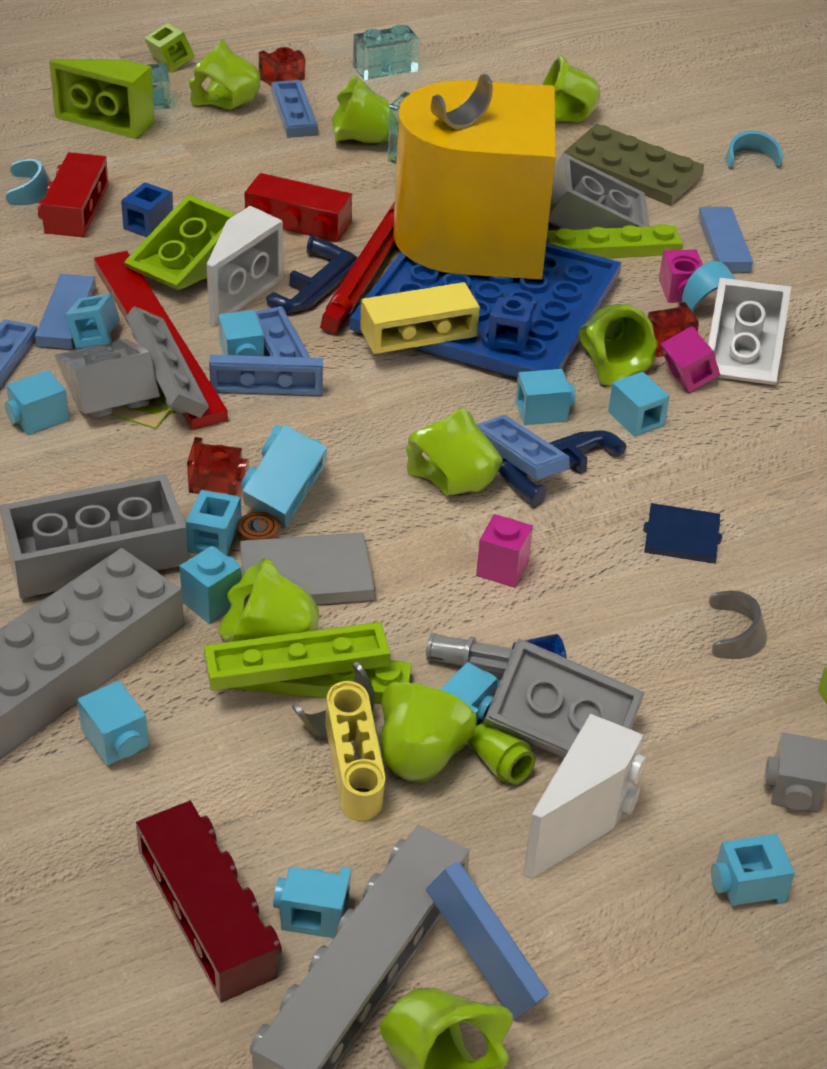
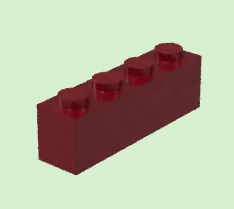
(208, 900)

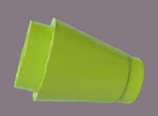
(504, 754)

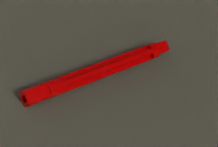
(360, 275)

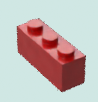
(74, 194)
(302, 206)

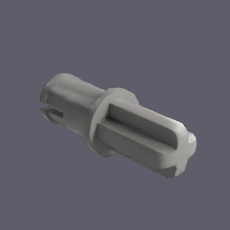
(460, 651)

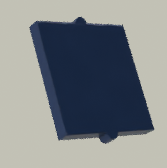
(682, 533)

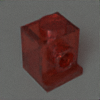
(281, 65)
(671, 322)
(215, 468)

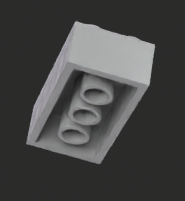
(72, 531)

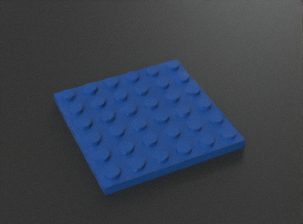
(563, 301)

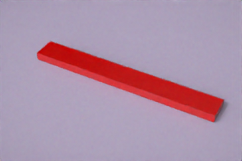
(132, 290)

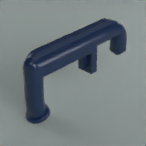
(316, 287)
(571, 446)

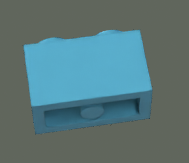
(284, 474)

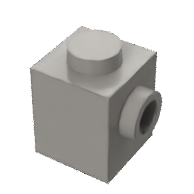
(798, 772)

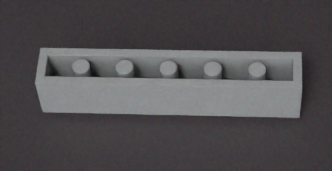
(362, 962)

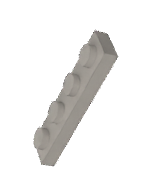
(168, 363)

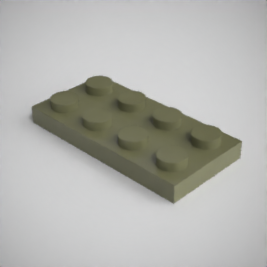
(637, 163)

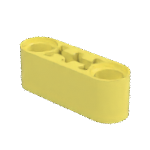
(352, 773)

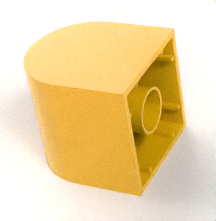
(479, 192)

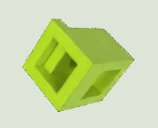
(169, 46)

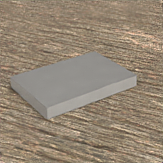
(325, 566)
(551, 697)

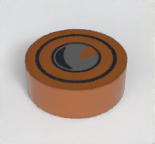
(258, 526)

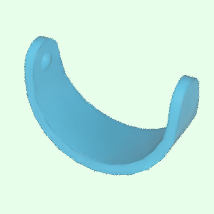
(755, 141)
(32, 190)
(704, 282)

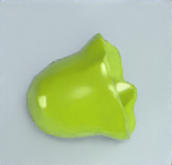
(232, 79)
(574, 91)
(363, 117)
(619, 342)
(458, 452)
(272, 609)
(422, 729)
(426, 1031)

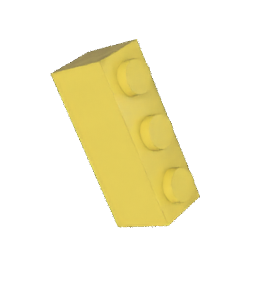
(419, 317)

